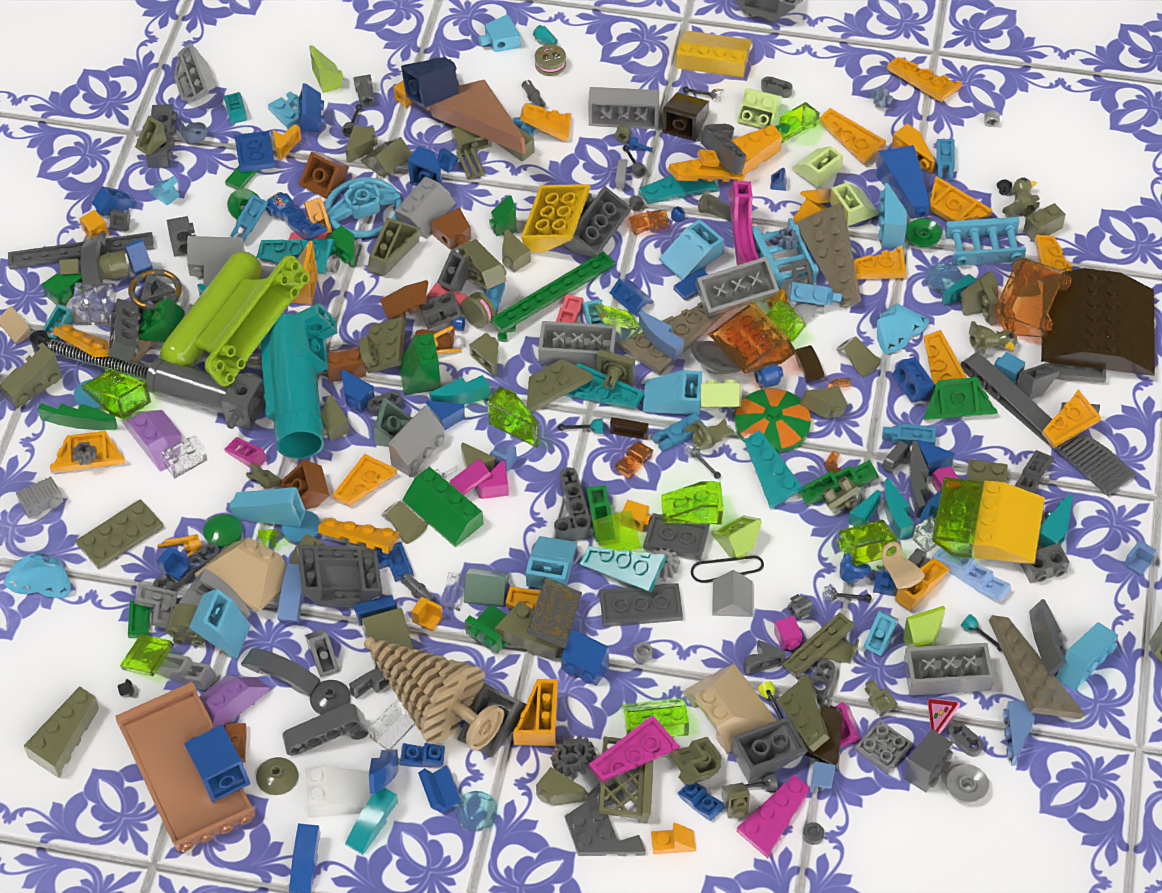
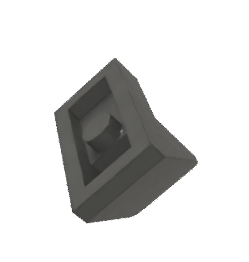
(767, 658)

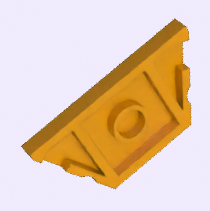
(954, 204)
(106, 454)

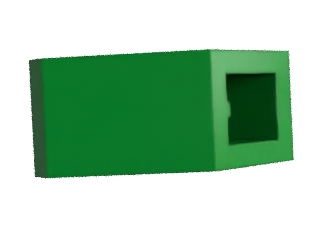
(344, 245)
(61, 287)

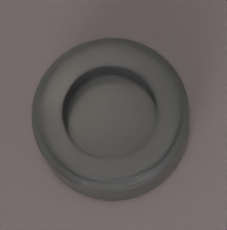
(813, 833)

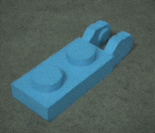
(945, 157)
(250, 216)
(675, 433)

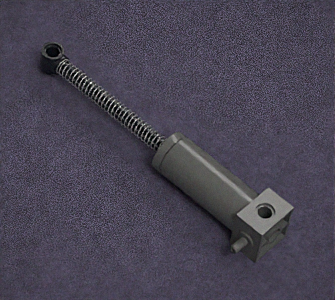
(238, 401)

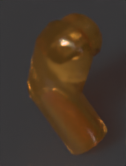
(840, 382)
(830, 463)

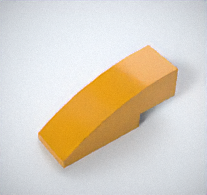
(912, 596)

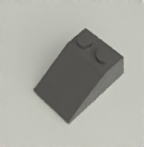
(512, 711)
(767, 748)

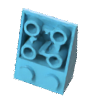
(892, 220)
(693, 250)
(674, 393)
(550, 559)
(220, 622)

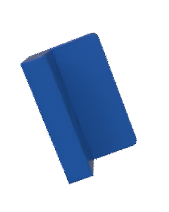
(630, 295)
(374, 607)
(440, 788)

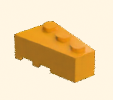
(759, 146)
(539, 717)

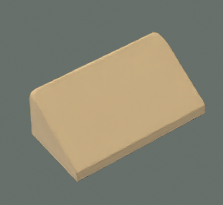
(14, 325)

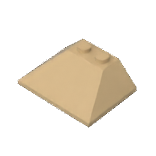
(250, 571)
(729, 704)

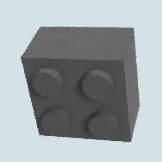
(929, 761)

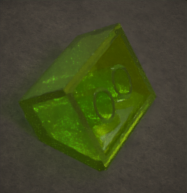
(669, 712)

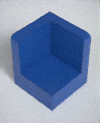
(174, 563)

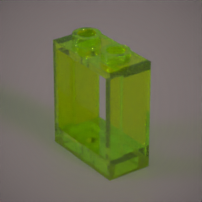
(865, 533)

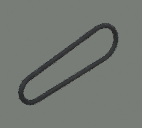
(723, 560)

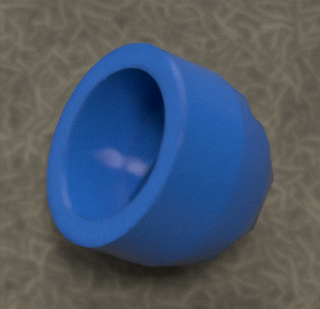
(677, 214)
(459, 323)

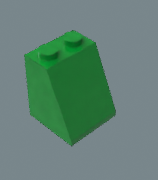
(420, 365)

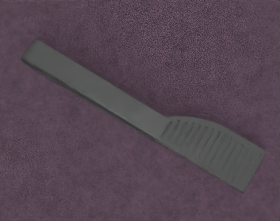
(1081, 451)

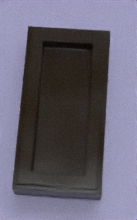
(629, 428)

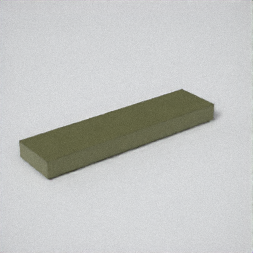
(818, 645)

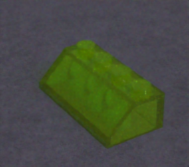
(958, 516)

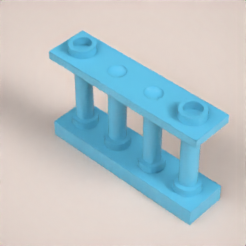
(984, 227)
(764, 250)

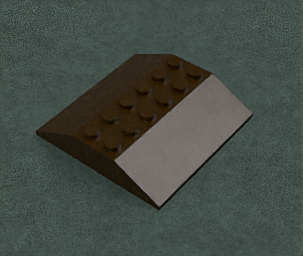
(1102, 323)

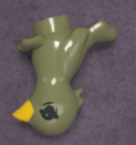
(1024, 201)
(986, 338)

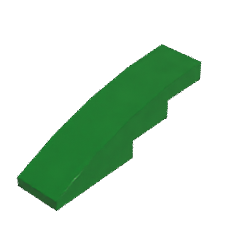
(81, 418)
(859, 475)

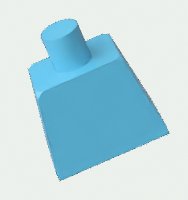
(501, 35)

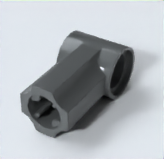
(364, 87)

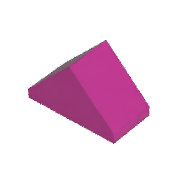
(496, 484)

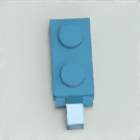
(813, 294)
(909, 433)

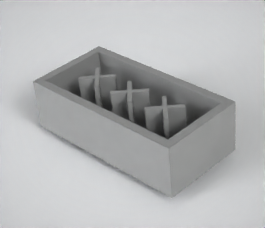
(623, 107)
(736, 286)
(574, 342)
(948, 669)

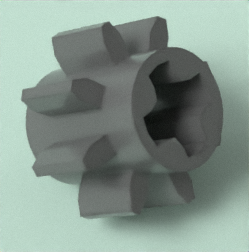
(84, 453)
(800, 606)

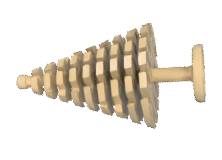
(437, 692)

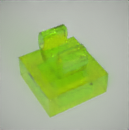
(269, 534)

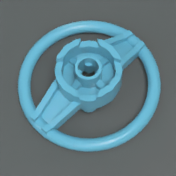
(361, 200)

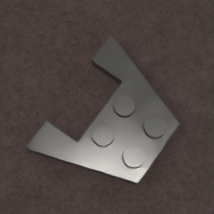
(594, 833)

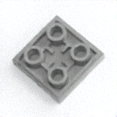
(883, 747)

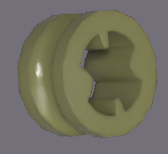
(623, 133)

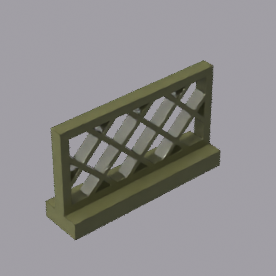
(643, 792)

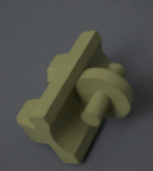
(842, 498)

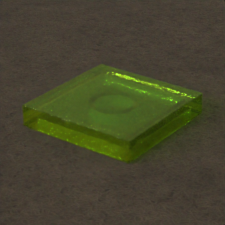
(617, 317)
(617, 532)
(146, 655)

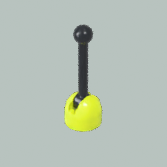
(767, 691)

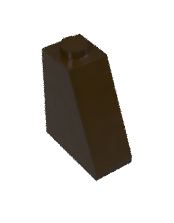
(830, 750)

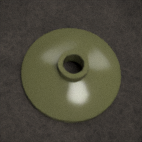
(277, 783)

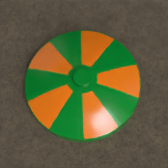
(776, 415)

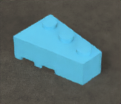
(1086, 655)

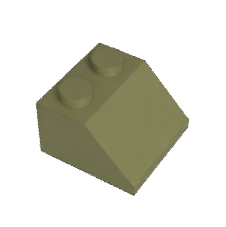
(387, 157)

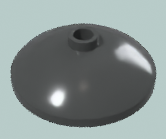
(713, 358)

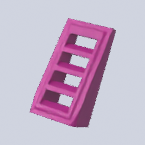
(256, 453)

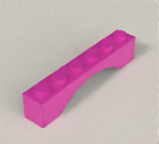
(740, 205)

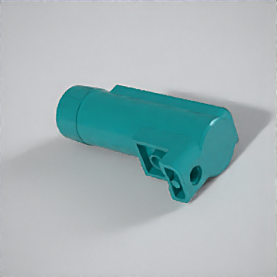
(291, 360)

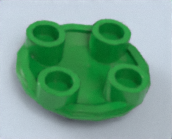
(222, 530)

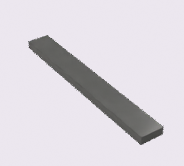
(55, 253)

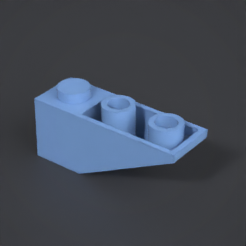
(1018, 728)

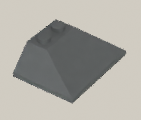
(768, 9)
(339, 574)

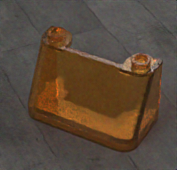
(1029, 297)

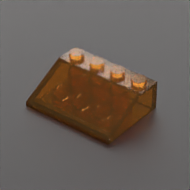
(752, 340)

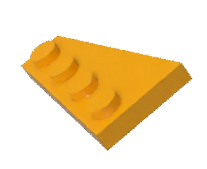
(854, 137)
(86, 342)
(941, 358)

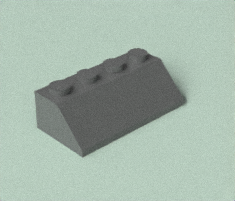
(598, 223)

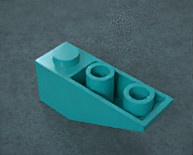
(1055, 526)

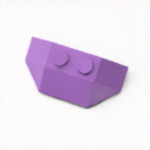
(153, 433)
(232, 697)

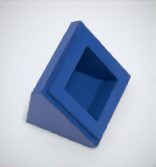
(779, 180)

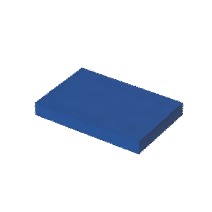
(254, 151)

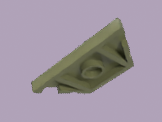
(554, 383)

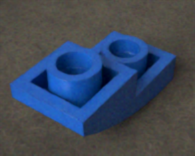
(931, 507)
(422, 756)
(700, 801)

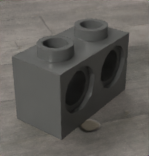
(179, 230)
(440, 310)
(1046, 564)

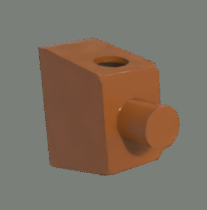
(451, 229)

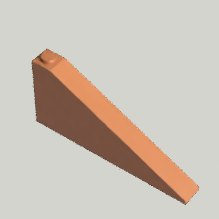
(480, 113)

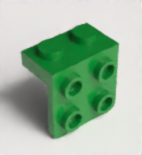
(484, 626)

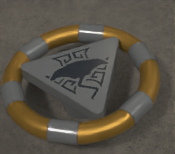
(154, 288)

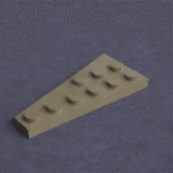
(830, 245)
(688, 325)
(1039, 688)

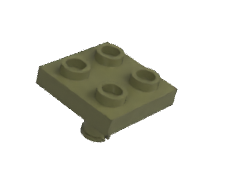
(616, 368)

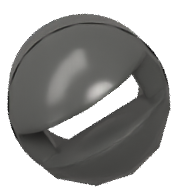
(636, 203)

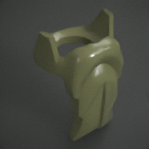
(708, 437)

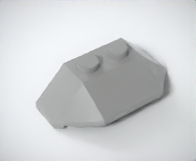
(192, 74)

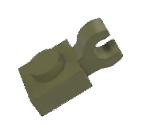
(264, 477)
(880, 699)

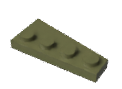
(804, 711)

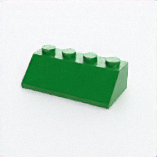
(443, 507)

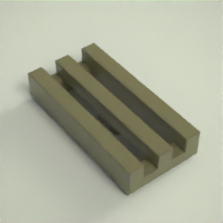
(465, 153)

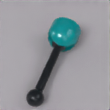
(596, 426)
(970, 624)

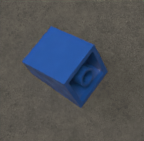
(217, 763)

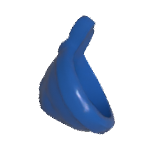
(851, 573)

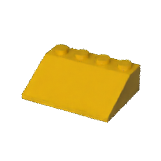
(713, 53)
(554, 216)
(1008, 523)

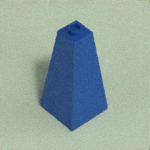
(902, 172)

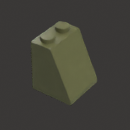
(388, 627)

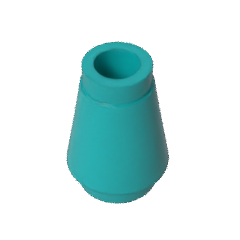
(543, 35)

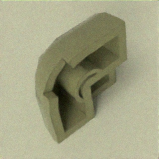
(697, 761)

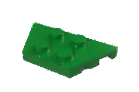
(958, 399)

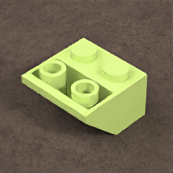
(759, 108)
(820, 165)
(855, 202)
(721, 394)

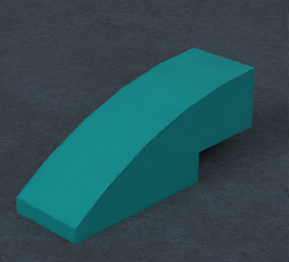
(462, 391)
(897, 511)
(371, 820)

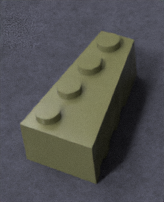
(62, 732)

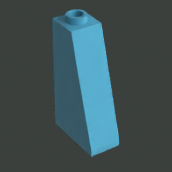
(269, 506)

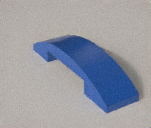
(300, 224)

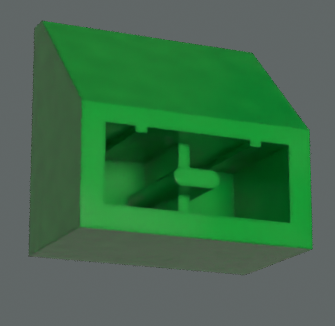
(160, 323)

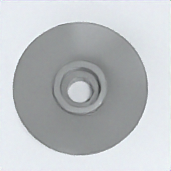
(971, 776)

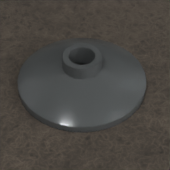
(322, 703)

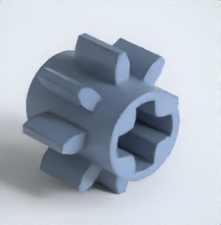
(881, 97)
(787, 238)

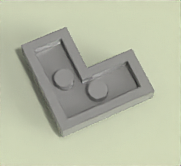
(159, 599)

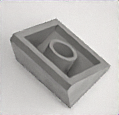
(732, 595)

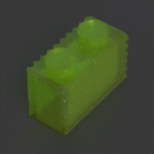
(786, 319)

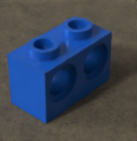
(913, 379)

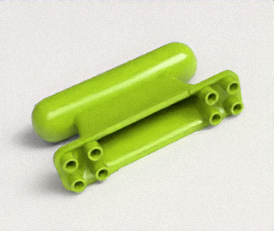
(234, 315)

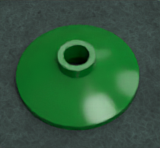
(237, 199)
(923, 232)

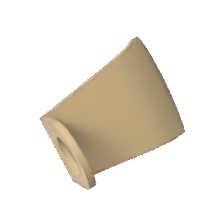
(901, 570)

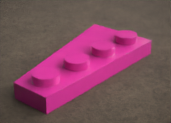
(635, 749)
(770, 820)

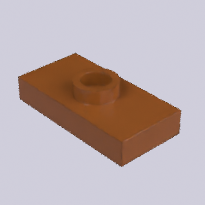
(238, 735)

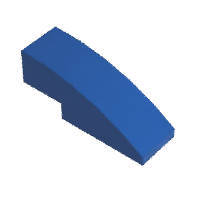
(383, 770)
(304, 858)

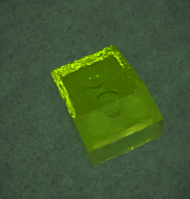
(118, 393)
(512, 416)
(694, 504)

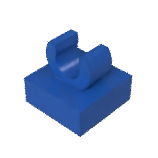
(447, 160)
(883, 584)

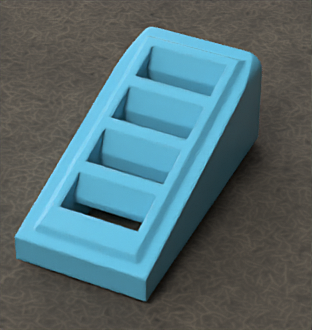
(588, 306)

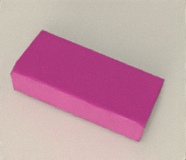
(470, 477)
(850, 731)

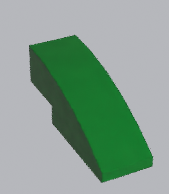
(598, 504)

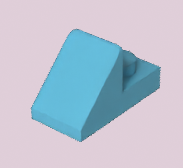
(165, 190)
(881, 633)

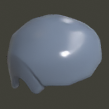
(193, 132)

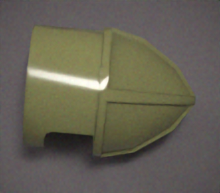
(114, 265)

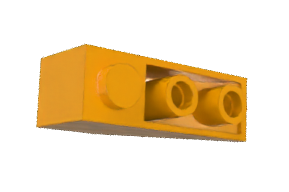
(910, 136)

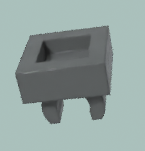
(119, 220)

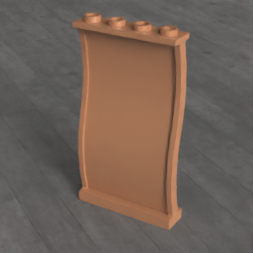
(157, 740)

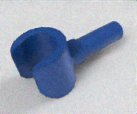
(634, 145)

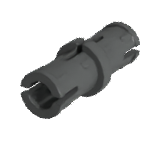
(533, 94)
(417, 589)

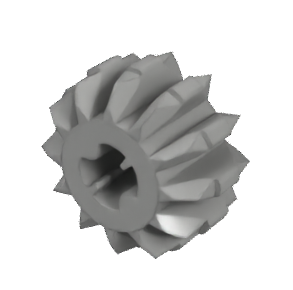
(671, 563)

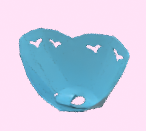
(898, 323)
(39, 575)

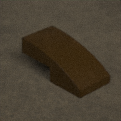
(809, 363)

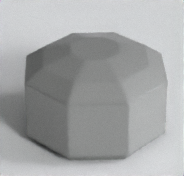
(643, 652)

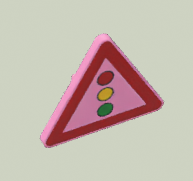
(941, 712)

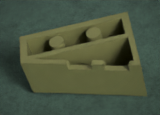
(392, 245)
(482, 265)
(32, 378)
(514, 631)

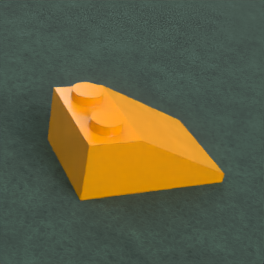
(308, 262)

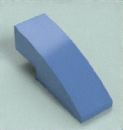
(661, 335)
(291, 596)

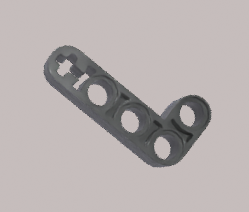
(719, 138)
(576, 509)
(324, 728)

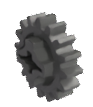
(573, 755)

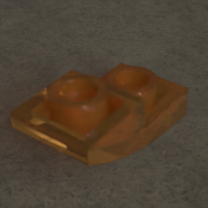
(649, 220)
(634, 459)

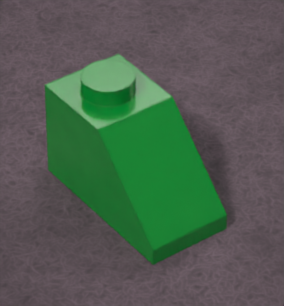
(504, 217)

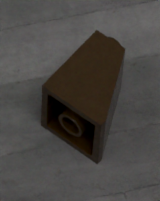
(684, 116)

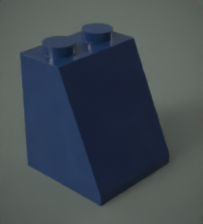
(430, 81)

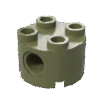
(179, 623)

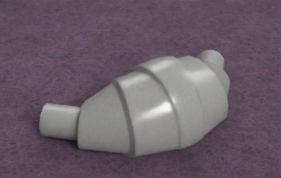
(807, 311)

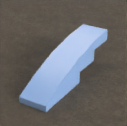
(974, 575)

